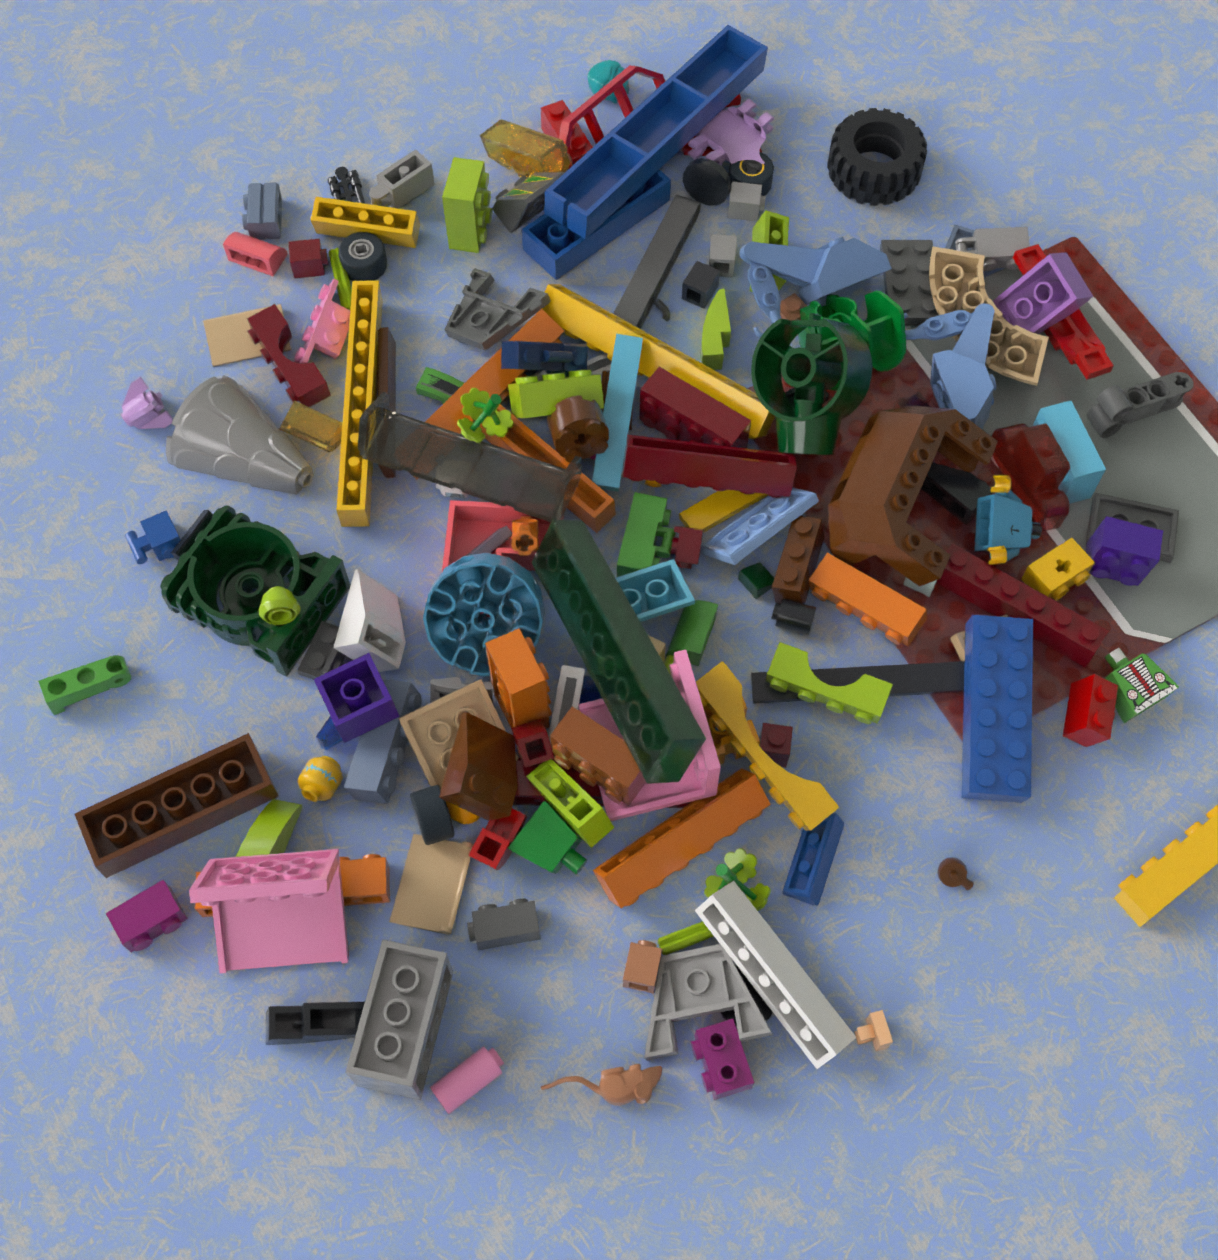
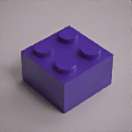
(1124, 550)
(356, 697)

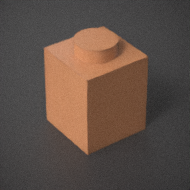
(642, 966)

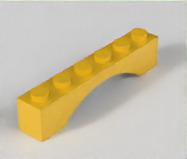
(804, 798)

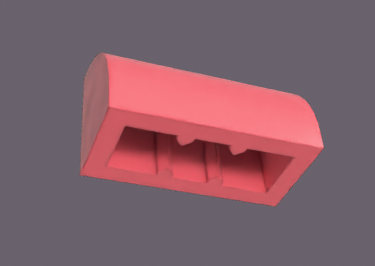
(254, 253)

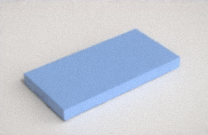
(758, 526)

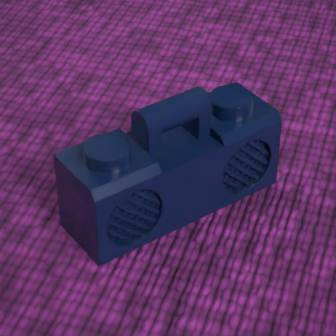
(543, 356)

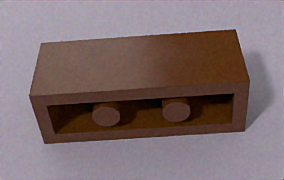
(798, 559)

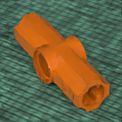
(525, 535)

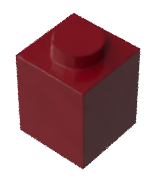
(307, 258)
(776, 742)
(532, 743)

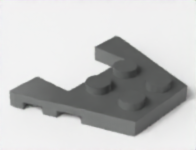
(486, 321)

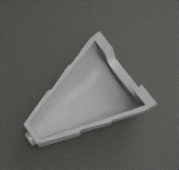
(232, 438)

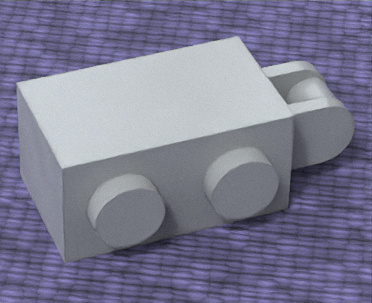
(403, 181)
(996, 245)

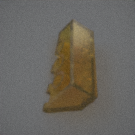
(524, 149)

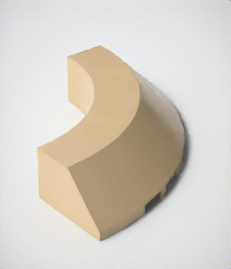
(959, 285)

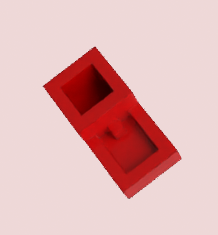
(494, 840)

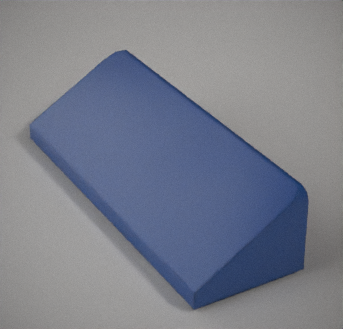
(813, 861)

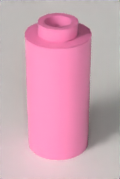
(467, 1078)

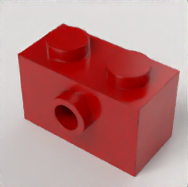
(1090, 710)

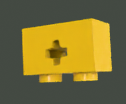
(1059, 570)

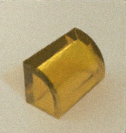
(312, 427)

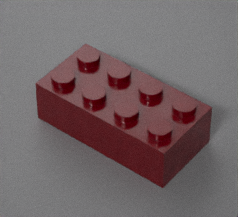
(690, 414)

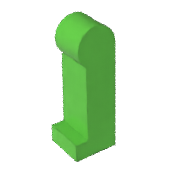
(84, 682)

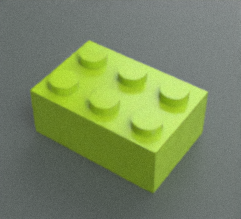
(467, 205)
(538, 397)

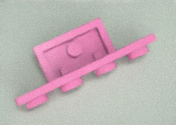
(328, 327)

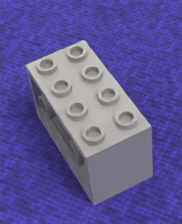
(400, 1020)

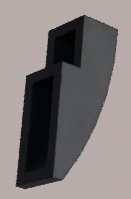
(312, 1022)

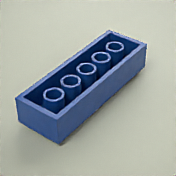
(561, 249)
(997, 709)

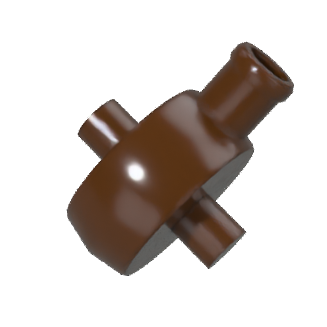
(953, 873)

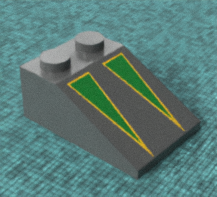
(524, 200)

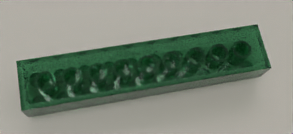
(618, 653)

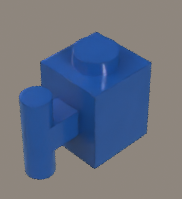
(159, 536)

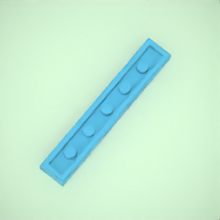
(618, 410)

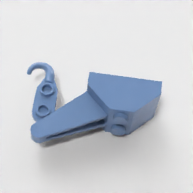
(814, 270)
(960, 375)

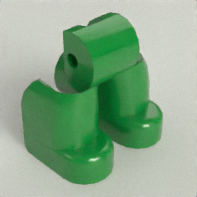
(881, 330)

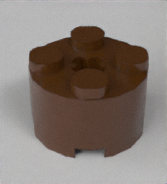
(578, 428)

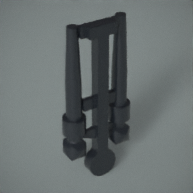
(341, 174)

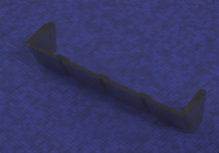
(463, 464)

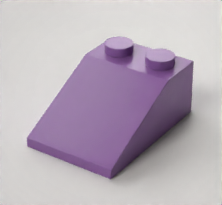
(1044, 294)

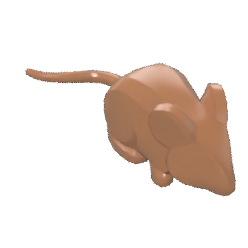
(620, 1085)

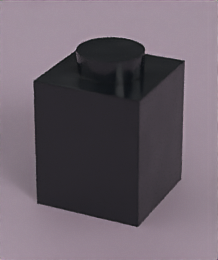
(700, 284)

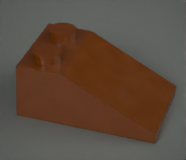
(481, 769)

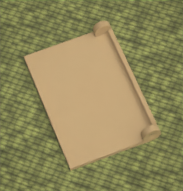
(229, 338)
(431, 885)

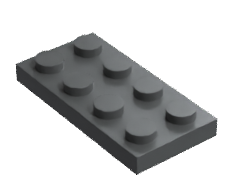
(909, 278)

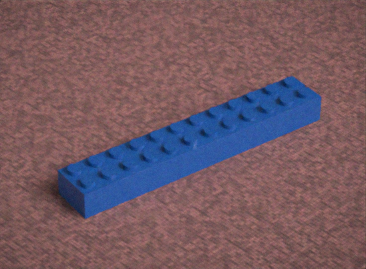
(654, 131)

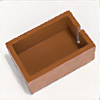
(597, 756)

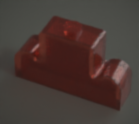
(1035, 469)

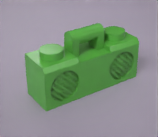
(644, 524)

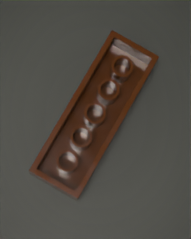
(175, 805)

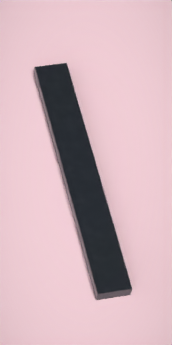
(906, 680)

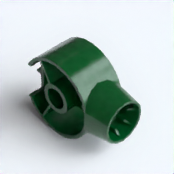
(812, 372)

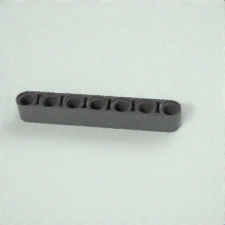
(658, 261)

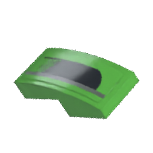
(437, 385)

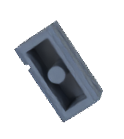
(263, 211)

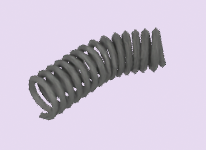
(663, 310)

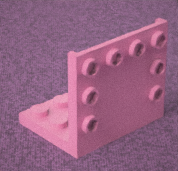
(703, 772)
(275, 909)

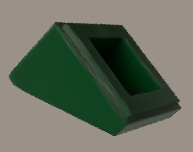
(756, 579)

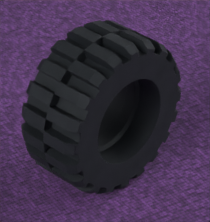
(880, 133)

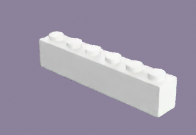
(775, 974)

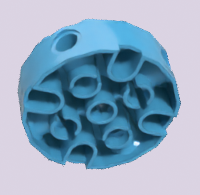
(474, 586)

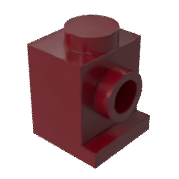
(687, 546)

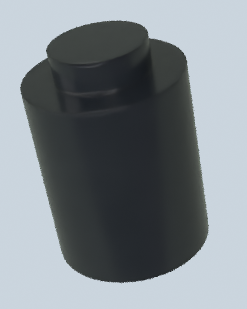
(794, 616)

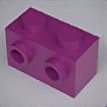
(722, 1059)

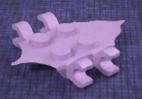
(733, 135)

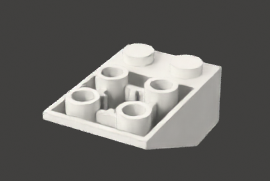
(371, 624)

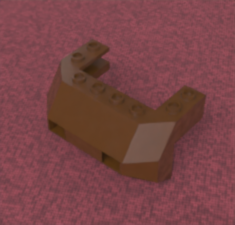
(885, 479)

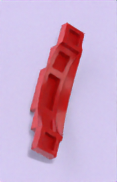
(1073, 332)

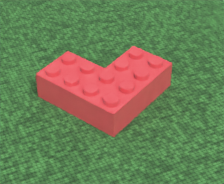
(474, 522)

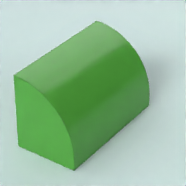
(694, 630)

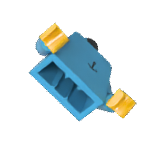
(1004, 523)

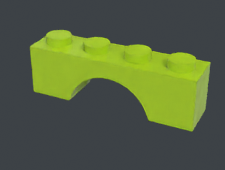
(862, 698)

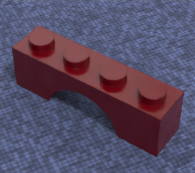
(302, 379)

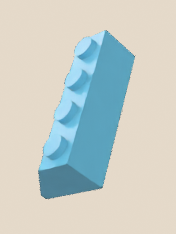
(656, 590)

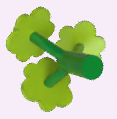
(483, 410)
(738, 868)

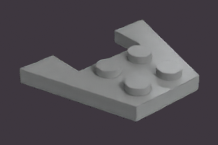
(695, 986)

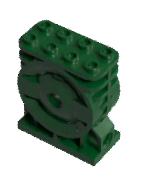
(246, 557)

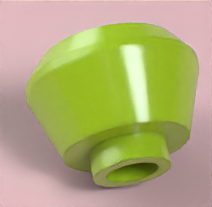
(278, 606)

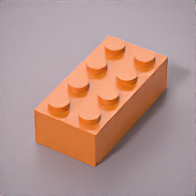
(518, 680)

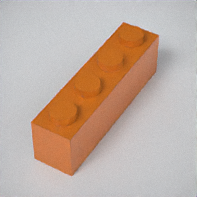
(867, 599)

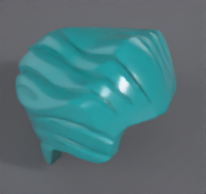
(602, 74)

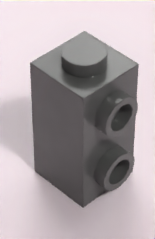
(504, 925)

